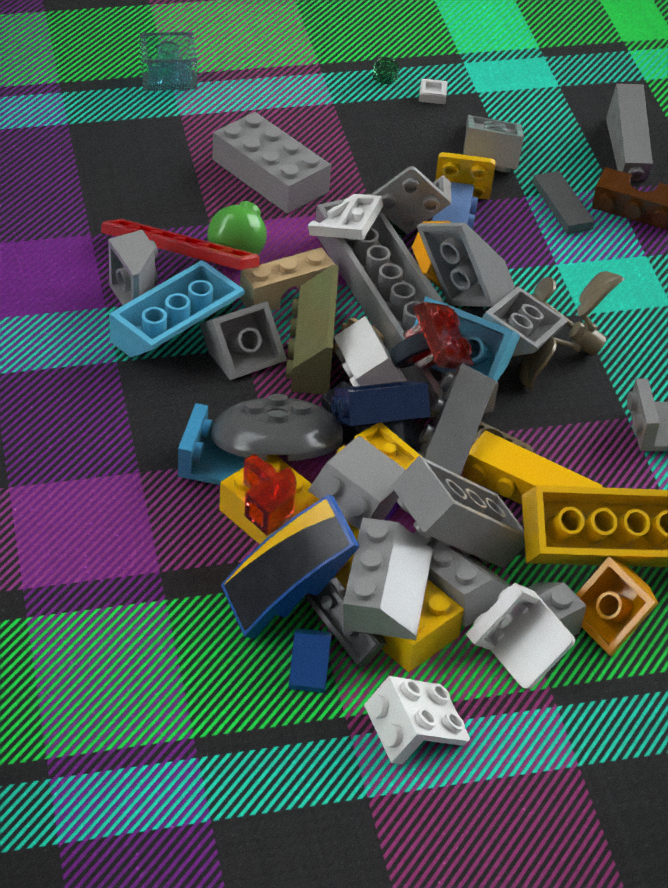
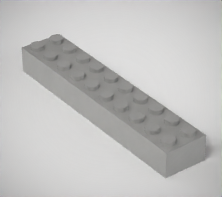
(387, 287)

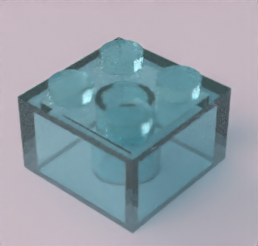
(168, 61)

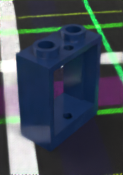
(381, 402)

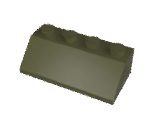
(313, 334)

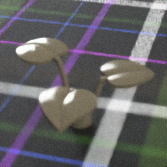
(582, 335)

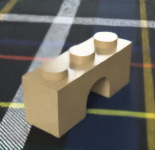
(274, 278)

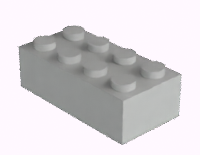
(271, 162)
(459, 513)

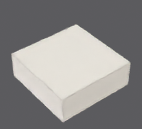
(433, 91)

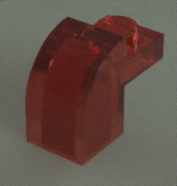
(270, 494)

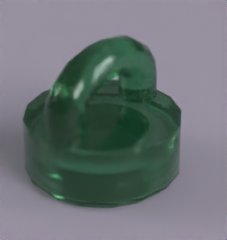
(385, 70)

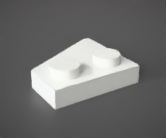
(349, 219)

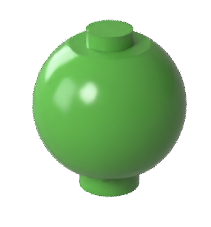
(239, 228)

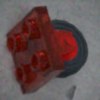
(433, 340)

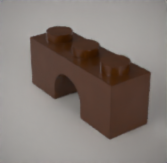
(618, 197)

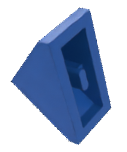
(310, 660)

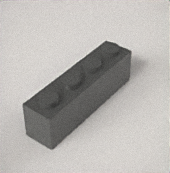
(456, 418)

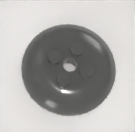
(277, 428)

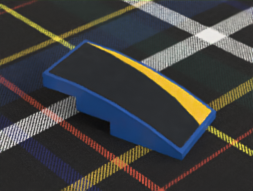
(289, 565)

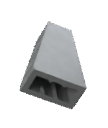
(630, 131)

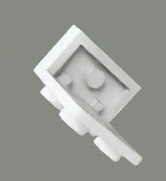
(522, 634)
(411, 712)

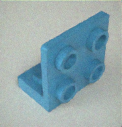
(198, 454)

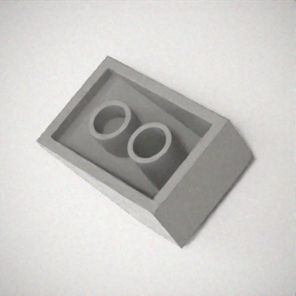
(494, 140)
(465, 265)

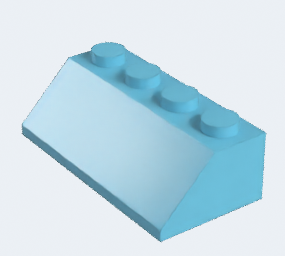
(171, 308)

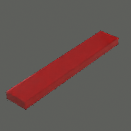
(185, 245)

